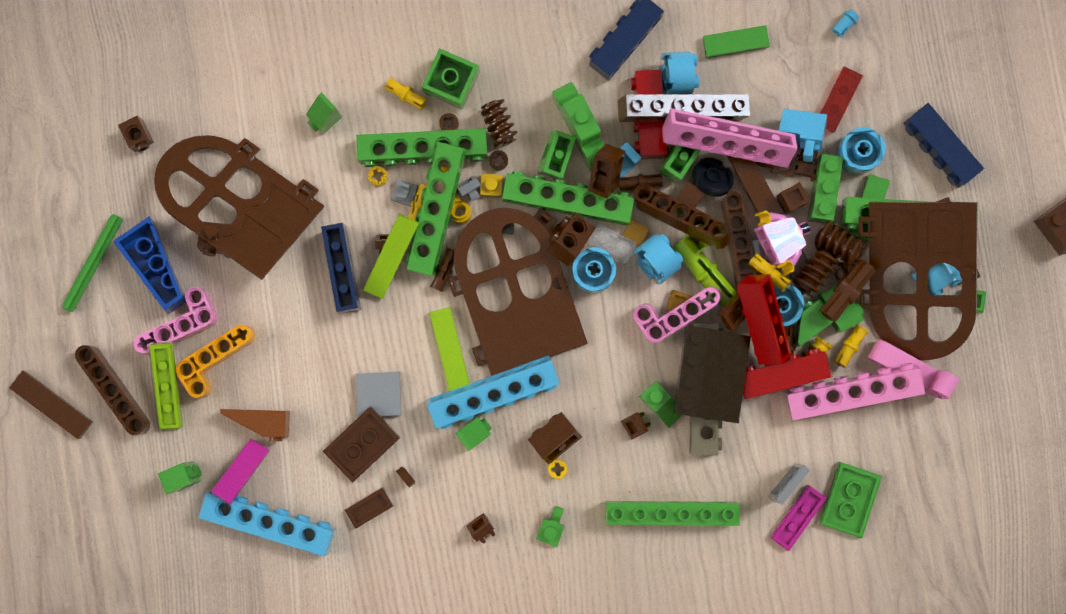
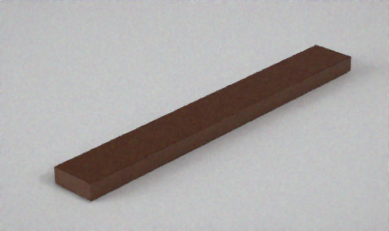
(761, 197)

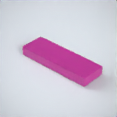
(240, 471)
(798, 517)

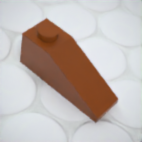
(263, 422)

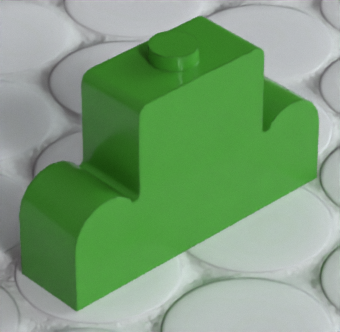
(579, 121)

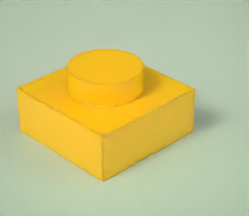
(491, 185)

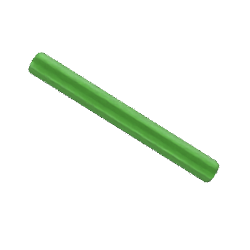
(92, 263)

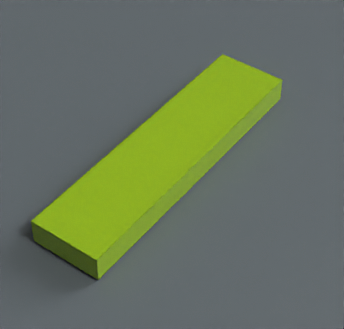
(390, 256)
(449, 348)
(166, 385)

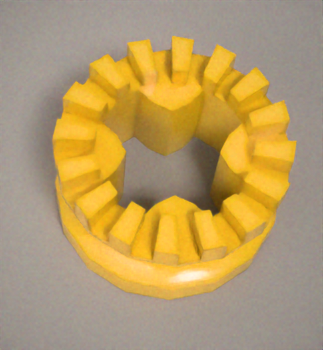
(371, 174)
(819, 343)
(562, 473)

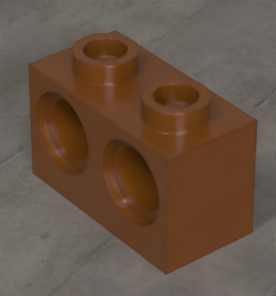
(606, 170)
(570, 239)

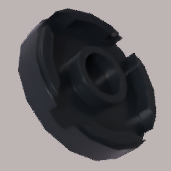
(712, 177)

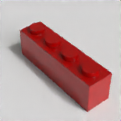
(650, 134)
(764, 319)
(791, 373)

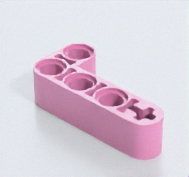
(681, 311)
(175, 325)
(935, 382)

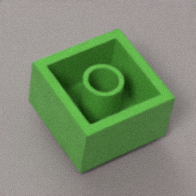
(450, 79)

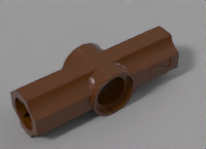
(847, 290)

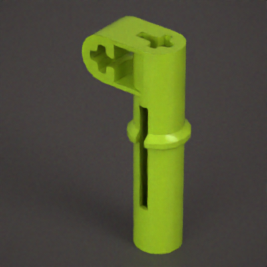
(703, 269)

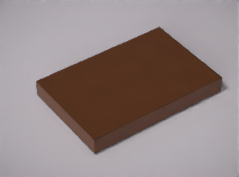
(361, 444)

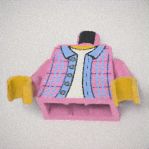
(781, 239)

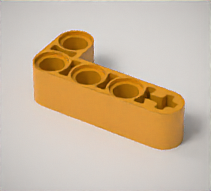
(217, 357)

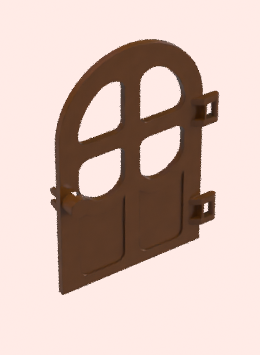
(263, 224)
(922, 237)
(527, 326)

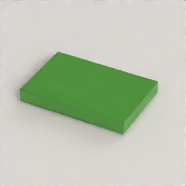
(850, 500)

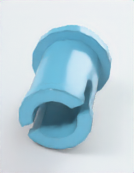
(848, 19)

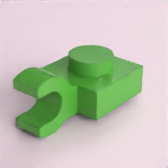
(551, 529)

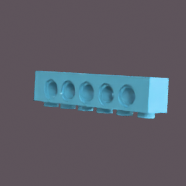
(521, 374)
(212, 511)

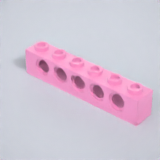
(729, 138)
(911, 387)

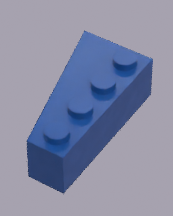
(149, 259)

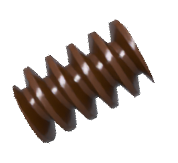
(498, 123)
(841, 244)
(815, 272)

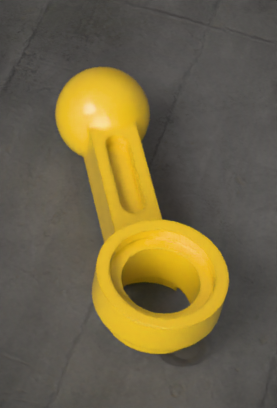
(458, 204)

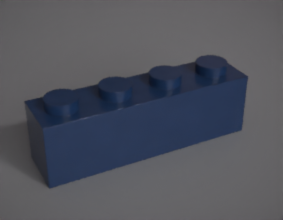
(626, 37)
(943, 146)
(341, 268)

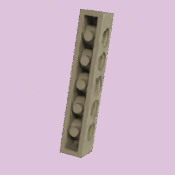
(697, 444)

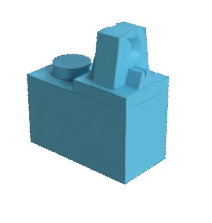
(808, 129)

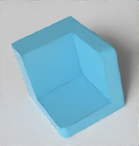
(631, 159)

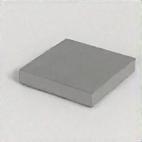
(380, 392)
(788, 483)

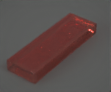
(840, 97)

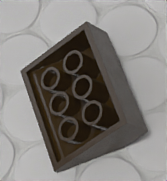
(711, 374)

